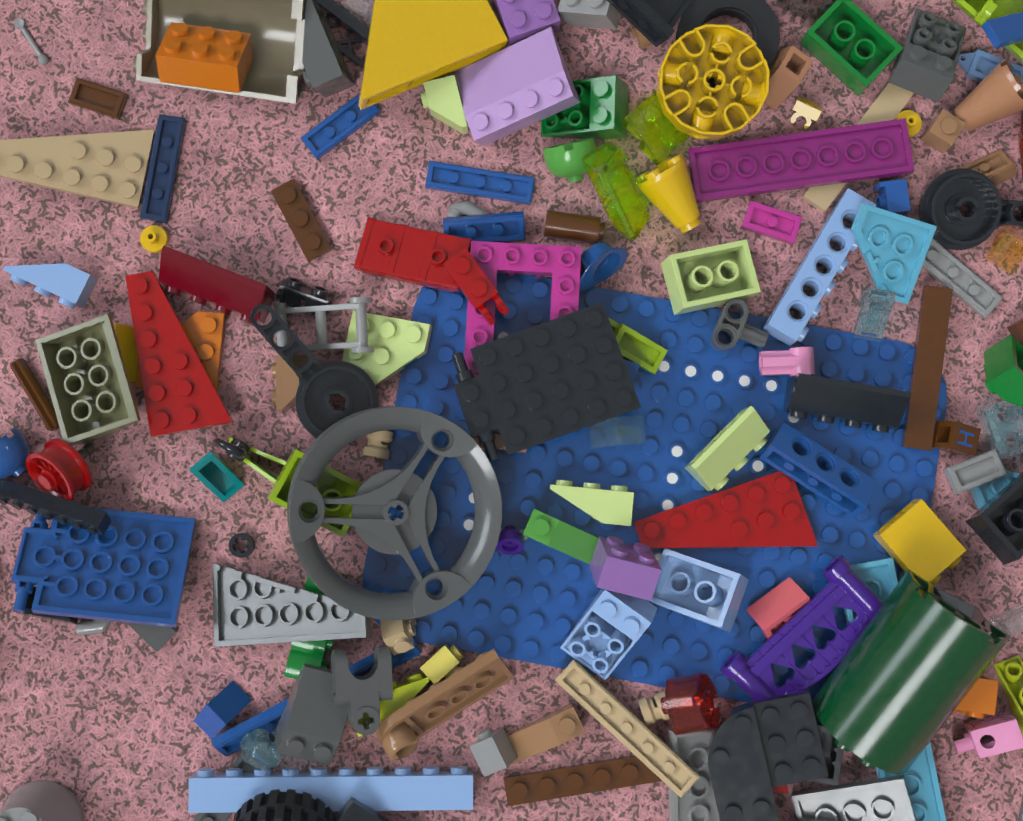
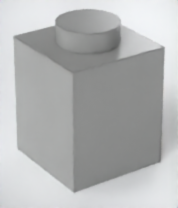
(493, 751)

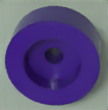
(510, 541)

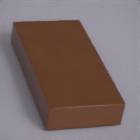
(98, 98)

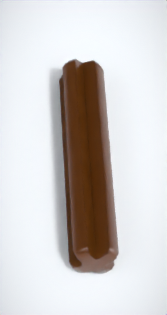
(35, 393)

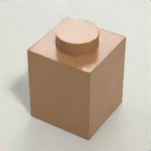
(943, 131)

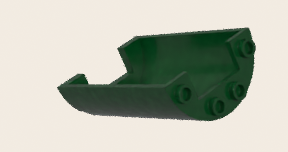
(905, 676)

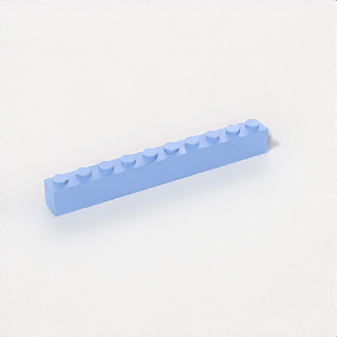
(374, 788)

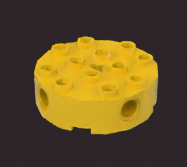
(739, 78)

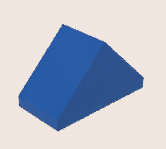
(222, 709)

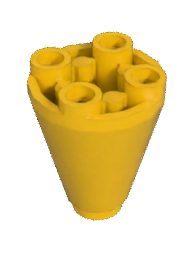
(672, 192)

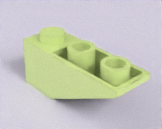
(605, 506)

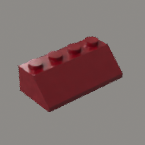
(213, 285)

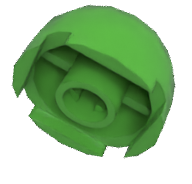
(565, 159)

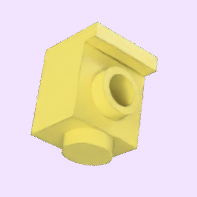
(442, 663)

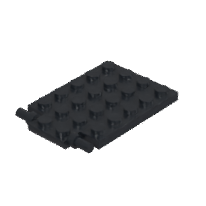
(545, 382)

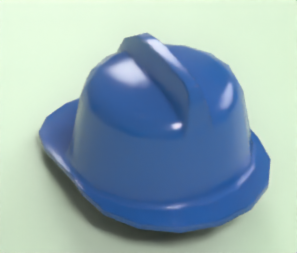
(600, 263)

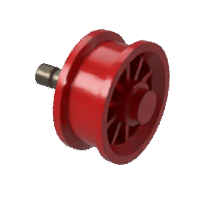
(60, 468)

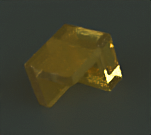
(1006, 252)

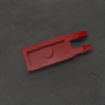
(474, 284)

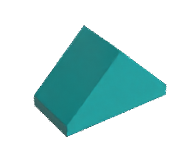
(217, 475)

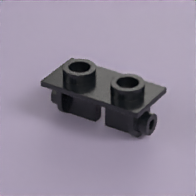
(294, 292)

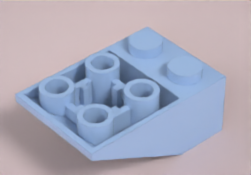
(608, 630)

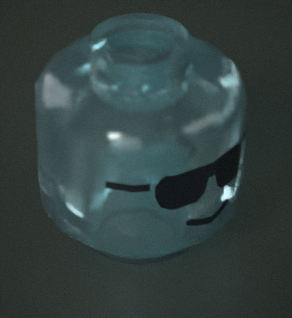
(260, 749)

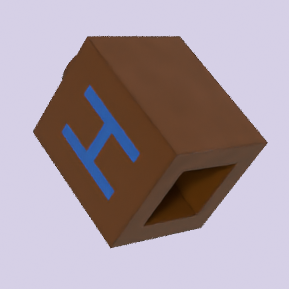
(956, 438)

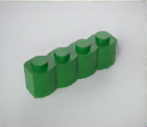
(308, 651)

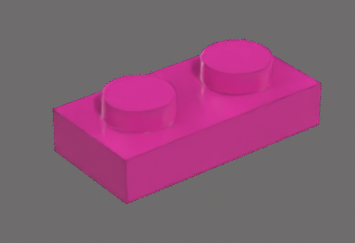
(771, 222)

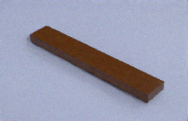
(927, 368)

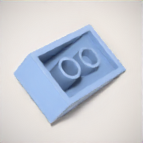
(699, 590)

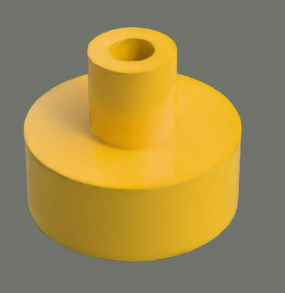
(913, 121)
(154, 238)

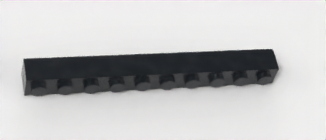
(54, 507)

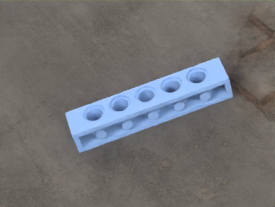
(780, 322)

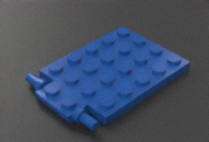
(120, 576)

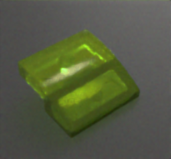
(653, 130)

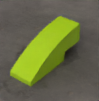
(638, 348)

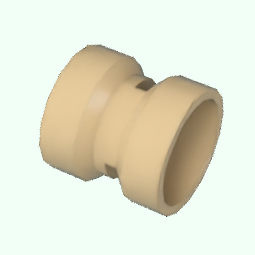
(378, 444)
(652, 709)

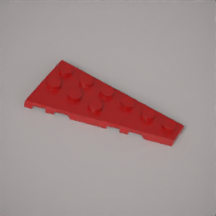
(172, 374)

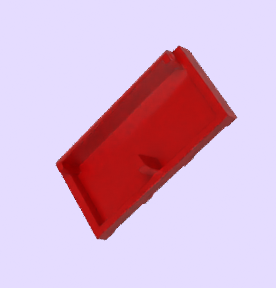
(408, 254)

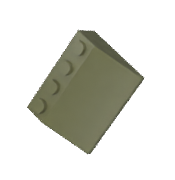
(88, 381)

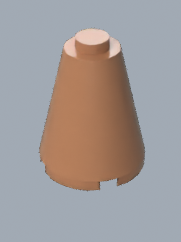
(993, 98)

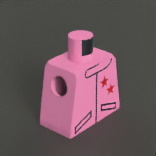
(1001, 732)

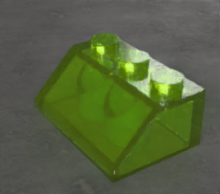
(617, 189)

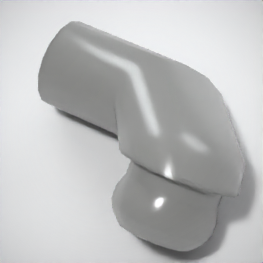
(465, 209)
(91, 627)

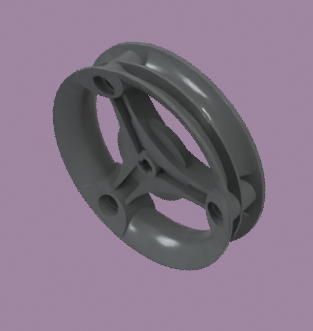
(396, 533)

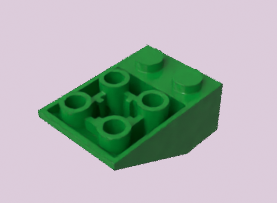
(596, 116)

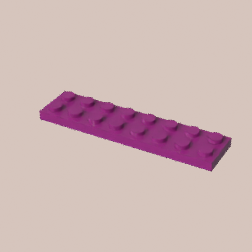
(801, 160)

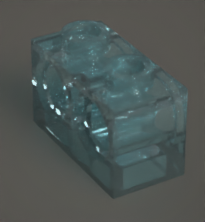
(997, 431)

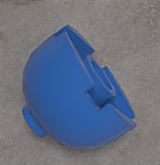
(13, 454)

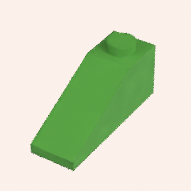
(560, 536)

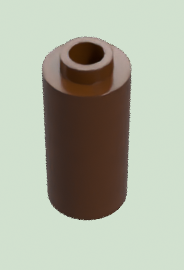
(573, 227)

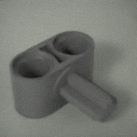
(736, 328)

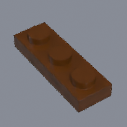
(301, 220)

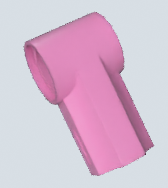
(787, 362)

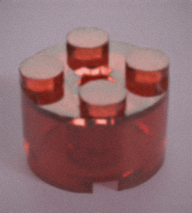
(691, 703)

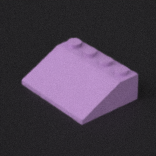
(515, 87)

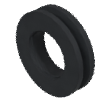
(755, 13)

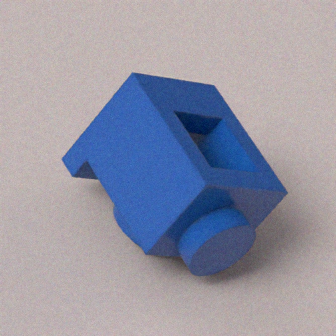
(893, 196)

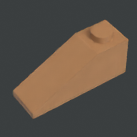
(546, 732)

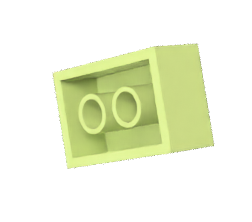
(710, 276)

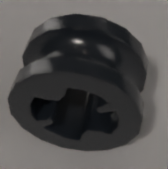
(239, 553)

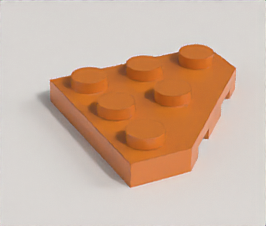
(207, 336)

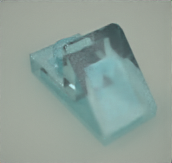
(873, 314)

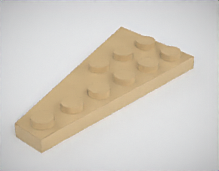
(87, 165)

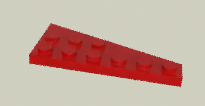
(747, 515)

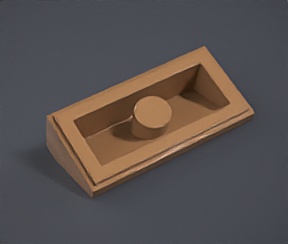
(996, 170)

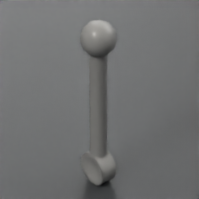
(20, 24)

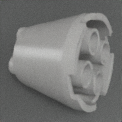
(41, 802)

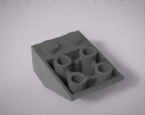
(928, 55)

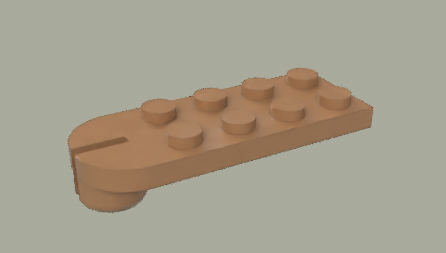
(442, 701)

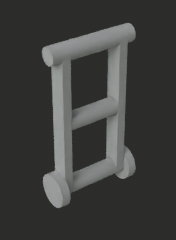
(356, 303)

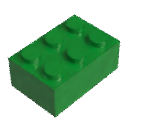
(851, 45)

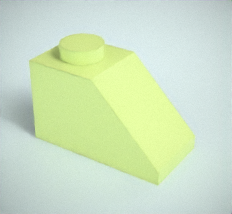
(444, 102)

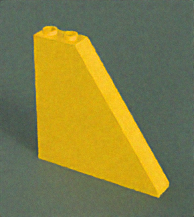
(423, 42)

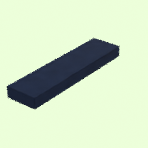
(163, 168)

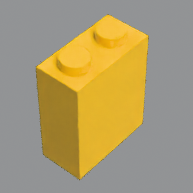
(920, 541)

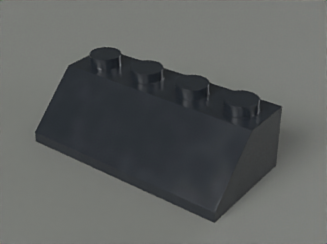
(845, 402)

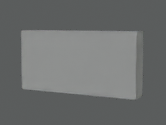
(975, 471)

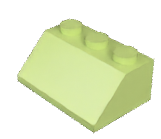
(729, 449)

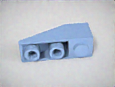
(60, 279)

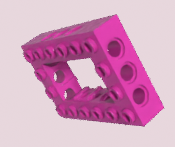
(529, 259)

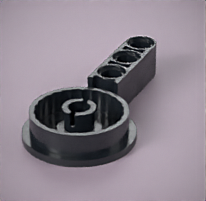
(984, 205)
(319, 380)

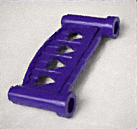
(844, 591)

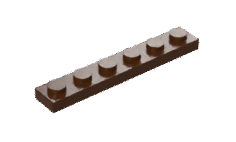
(577, 780)

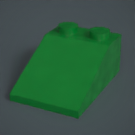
(1005, 370)

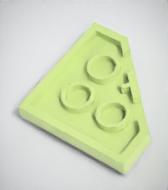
(394, 344)

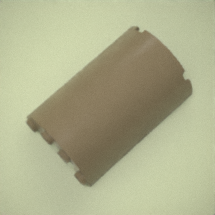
(275, 38)

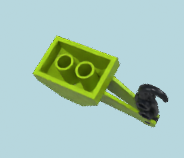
(331, 483)

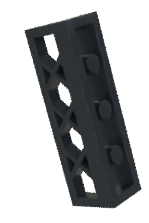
(350, 24)

